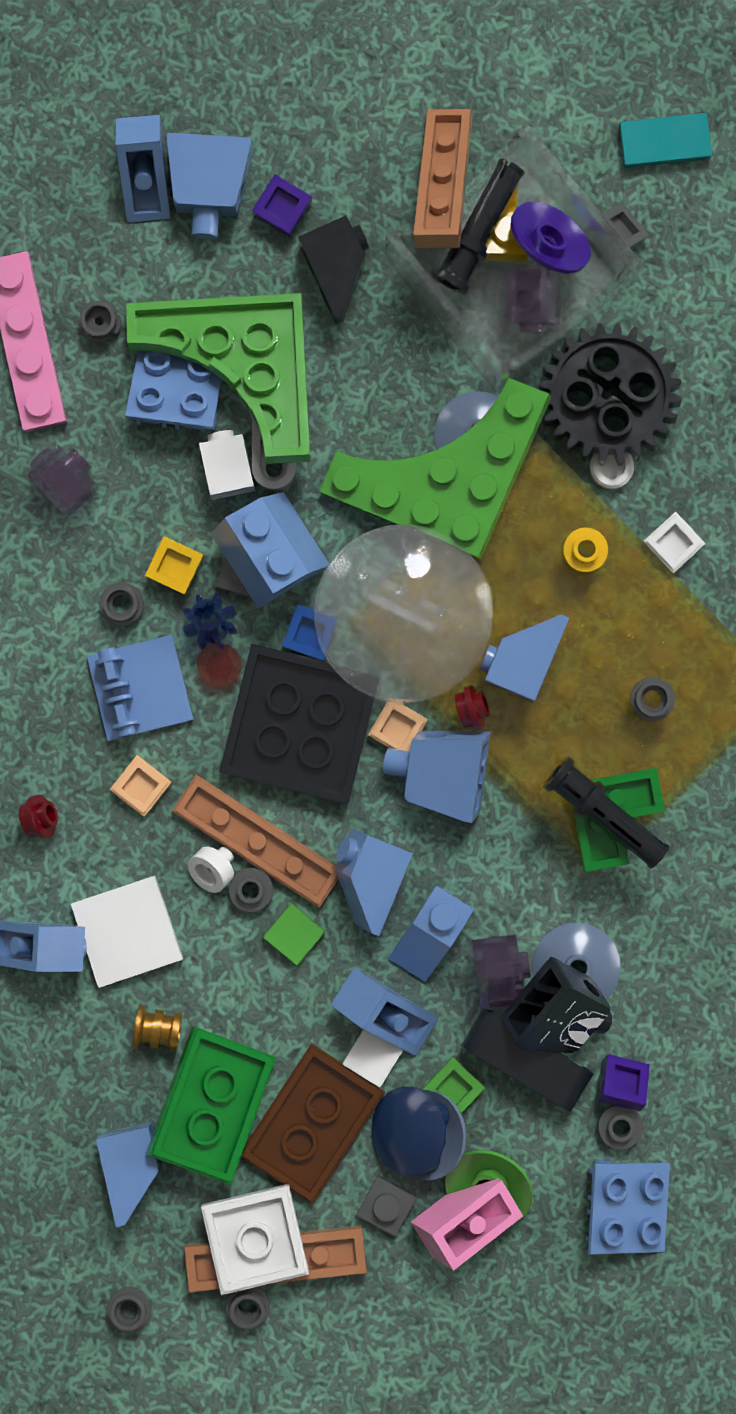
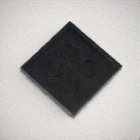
(296, 726)

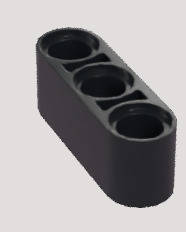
(542, 1071)

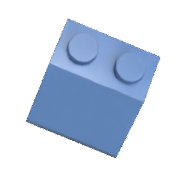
(269, 548)

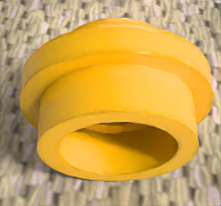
(580, 563)

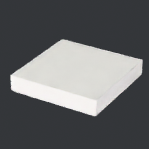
(127, 931)
(255, 1239)

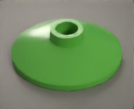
(485, 1165)

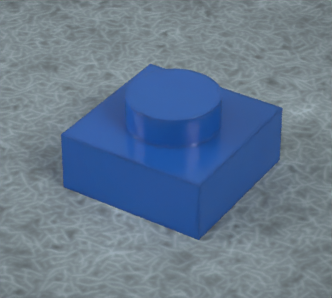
(302, 633)

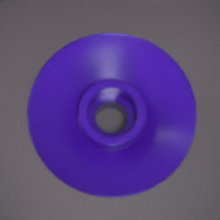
(550, 237)

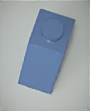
(142, 168)
(524, 658)
(370, 877)
(431, 933)
(42, 946)
(384, 1012)
(127, 1167)

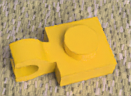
(501, 242)

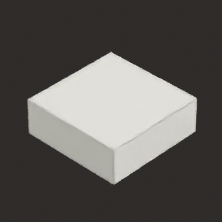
(674, 542)
(372, 1057)

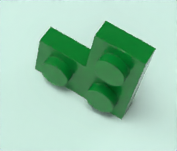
(635, 793)

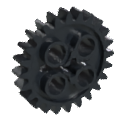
(634, 364)

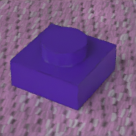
(282, 205)
(623, 1082)

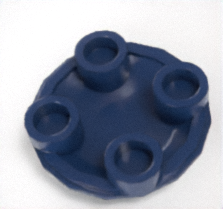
(409, 1131)

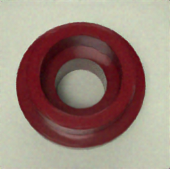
(472, 707)
(38, 817)

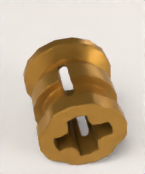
(157, 1029)

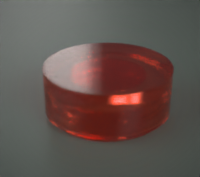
(219, 665)

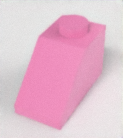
(466, 1221)

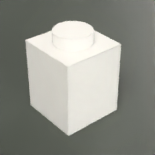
(226, 465)

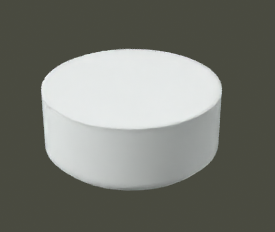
(610, 474)

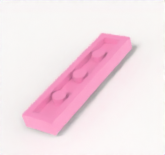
(28, 346)

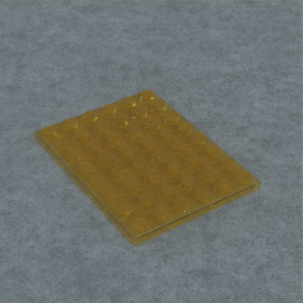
(622, 627)

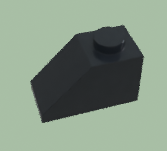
(336, 262)

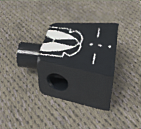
(557, 1010)

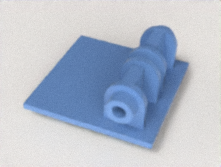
(173, 392)
(139, 687)
(627, 1207)

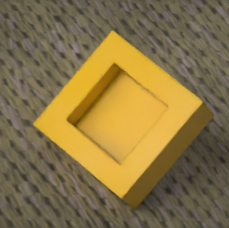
(174, 565)

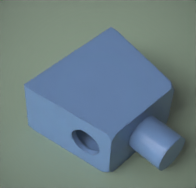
(208, 177)
(443, 771)

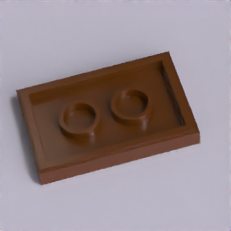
(312, 1123)

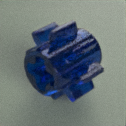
(214, 631)

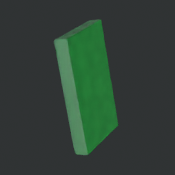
(211, 1105)

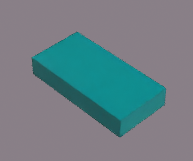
(665, 140)

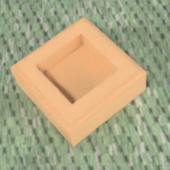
(397, 726)
(140, 785)

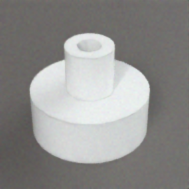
(212, 868)

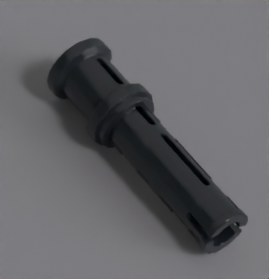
(462, 261)
(590, 800)

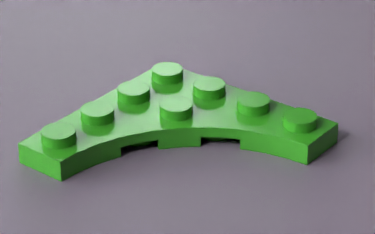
(250, 346)
(453, 487)

